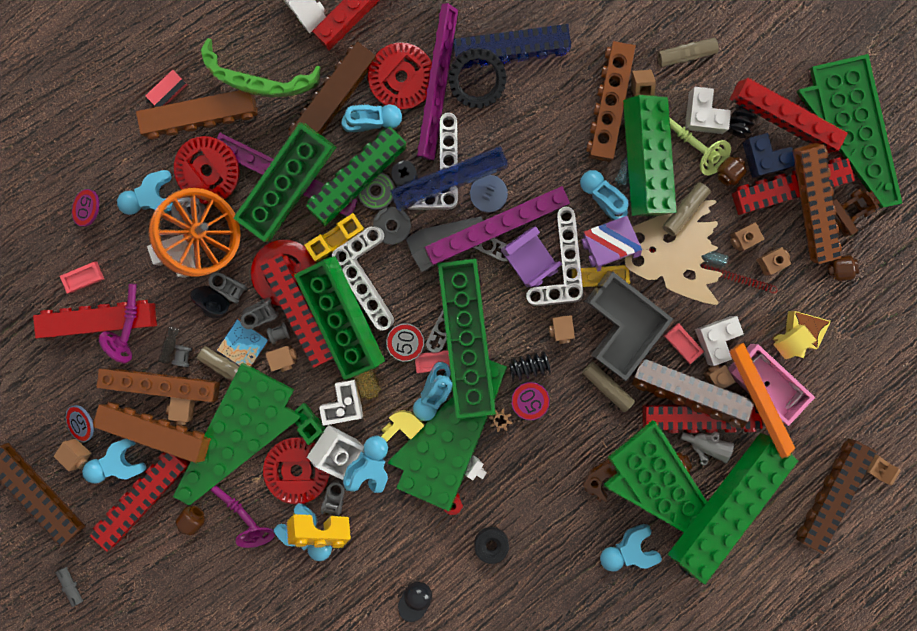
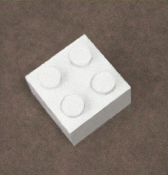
(335, 452)

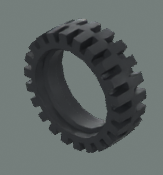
(495, 92)

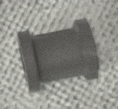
(278, 333)
(181, 355)

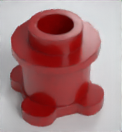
(457, 508)

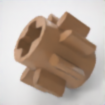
(503, 424)

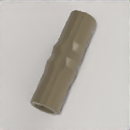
(687, 52)
(686, 209)
(218, 363)
(608, 387)

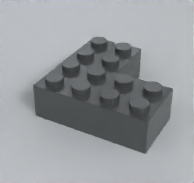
(635, 328)

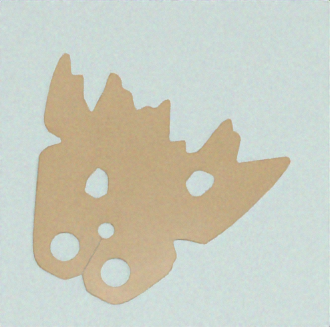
(679, 255)

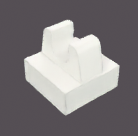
(475, 469)

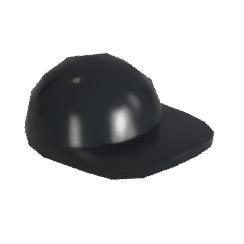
(210, 301)
(415, 601)

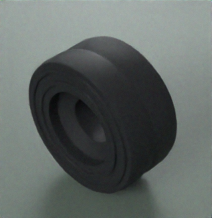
(491, 556)

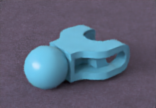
(371, 117)
(604, 194)
(146, 195)
(434, 392)
(112, 464)
(368, 466)
(629, 551)
(316, 554)

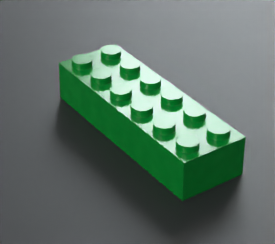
(649, 155)
(284, 182)
(339, 318)

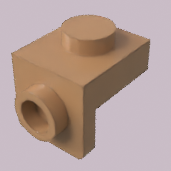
(883, 470)

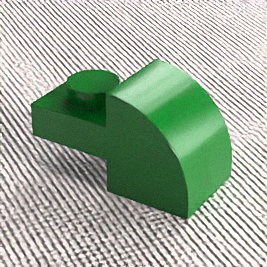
(308, 424)

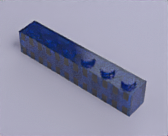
(518, 44)
(449, 178)

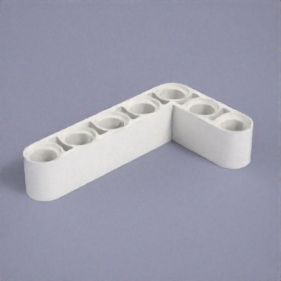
(445, 132)
(567, 264)
(361, 277)

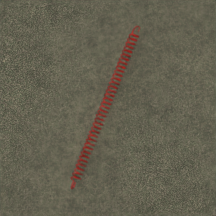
(736, 277)

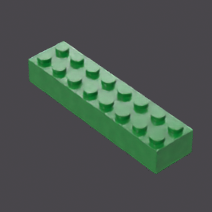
(466, 339)
(732, 509)

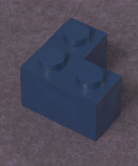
(763, 159)

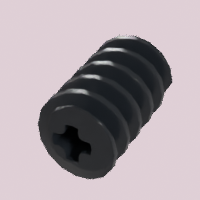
(740, 121)
(402, 168)
(529, 365)

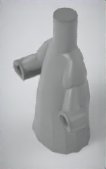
(710, 445)

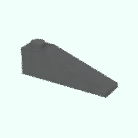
(433, 234)

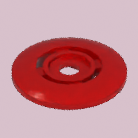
(391, 61)
(217, 156)
(270, 250)
(293, 488)

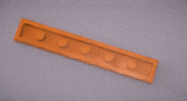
(762, 400)

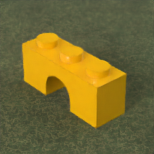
(325, 244)
(303, 532)

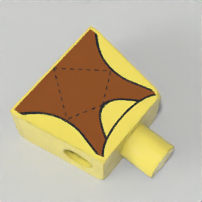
(815, 325)

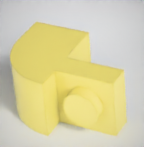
(794, 341)
(405, 421)

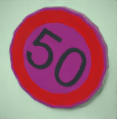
(85, 207)
(530, 401)

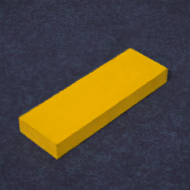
(591, 277)

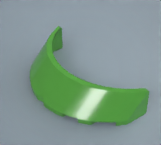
(257, 85)

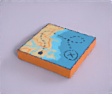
(242, 344)

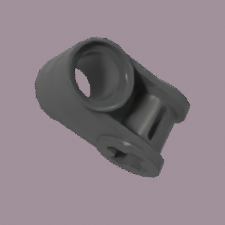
(230, 288)
(262, 311)
(333, 501)

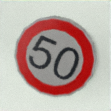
(405, 342)

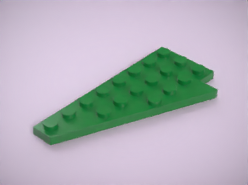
(848, 99)
(243, 424)
(441, 451)
(655, 478)

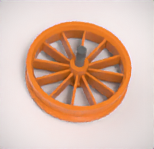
(194, 232)

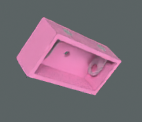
(784, 390)

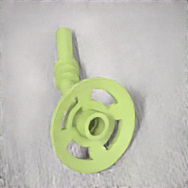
(709, 153)

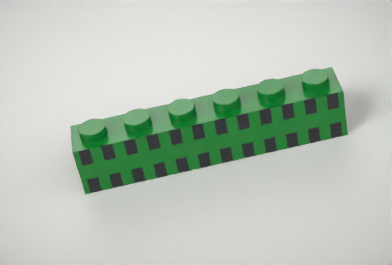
(356, 176)

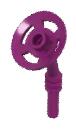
(119, 343)
(254, 532)

